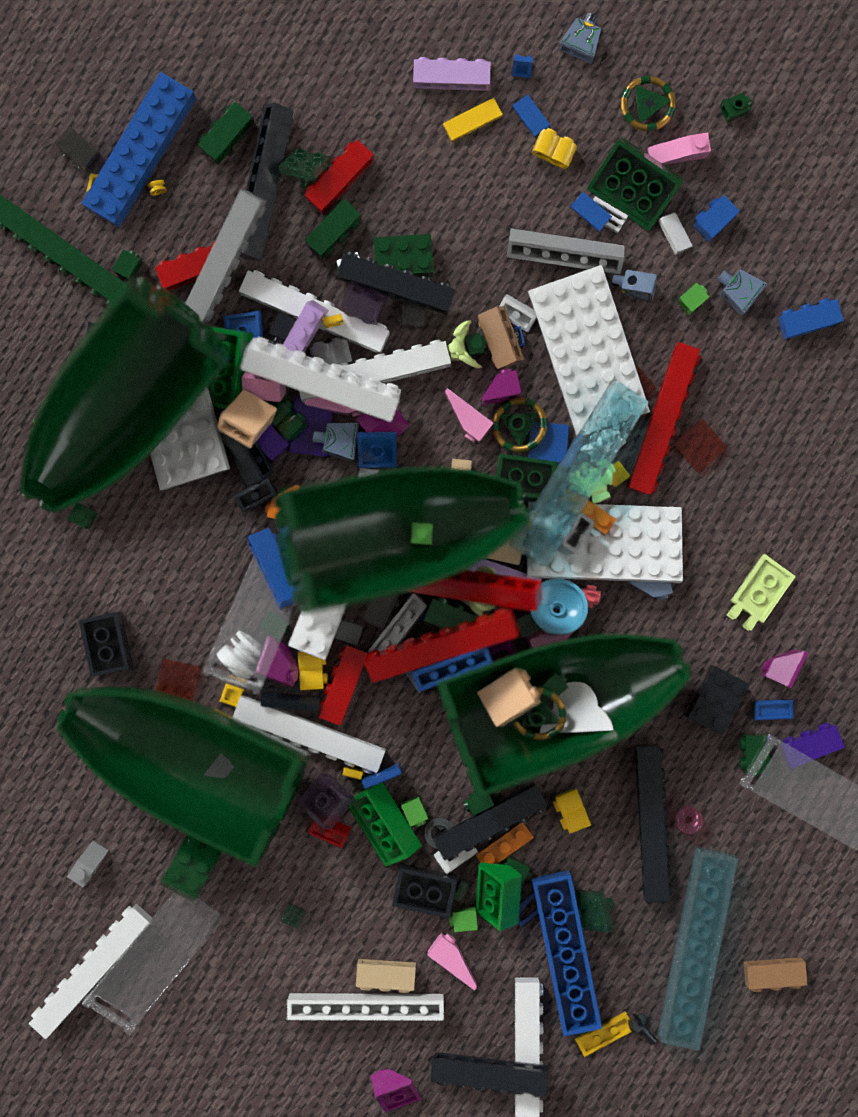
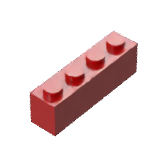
(339, 176)
(183, 269)
(343, 684)

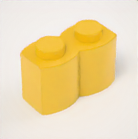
(554, 148)
(311, 671)
(572, 811)

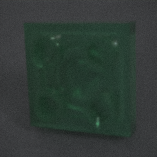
(305, 165)
(594, 910)

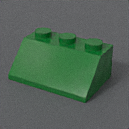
(498, 895)

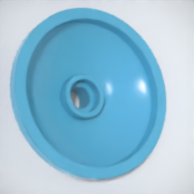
(570, 602)

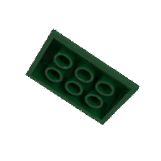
(635, 183)

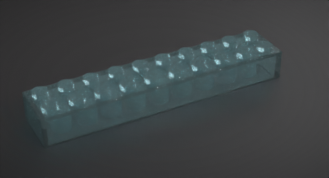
(579, 473)
(697, 948)

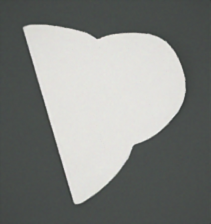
(581, 710)

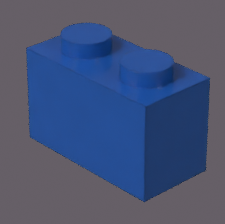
(716, 218)

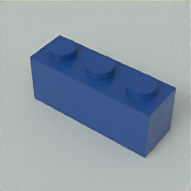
(810, 318)

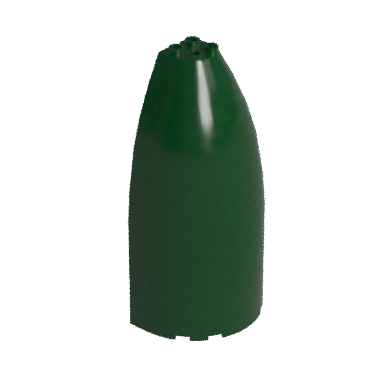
(118, 395)
(354, 533)
(626, 672)
(156, 757)

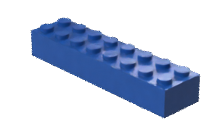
(139, 150)
(566, 953)

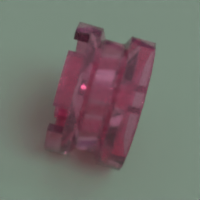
(694, 825)

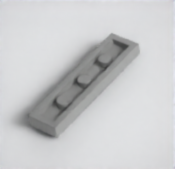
(402, 623)

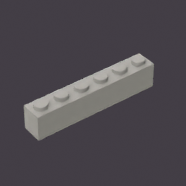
(565, 251)

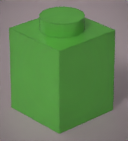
(693, 298)
(422, 534)
(414, 811)
(463, 919)

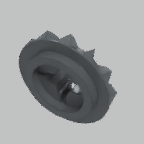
(430, 829)

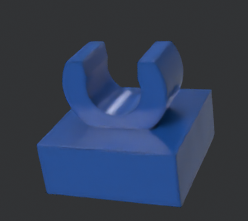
(522, 66)

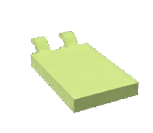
(760, 591)

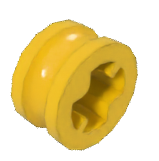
(156, 187)

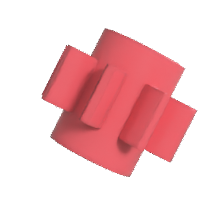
(591, 595)

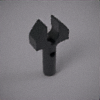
(641, 1019)

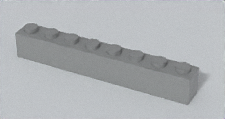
(225, 254)

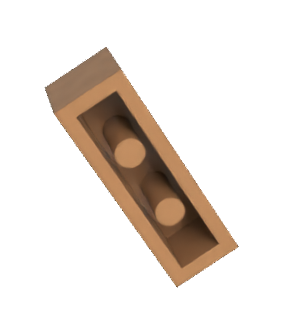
(500, 337)
(775, 974)

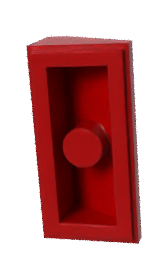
(335, 836)

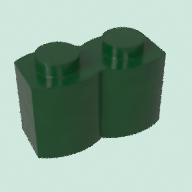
(288, 420)

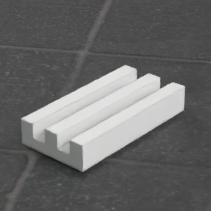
(615, 211)

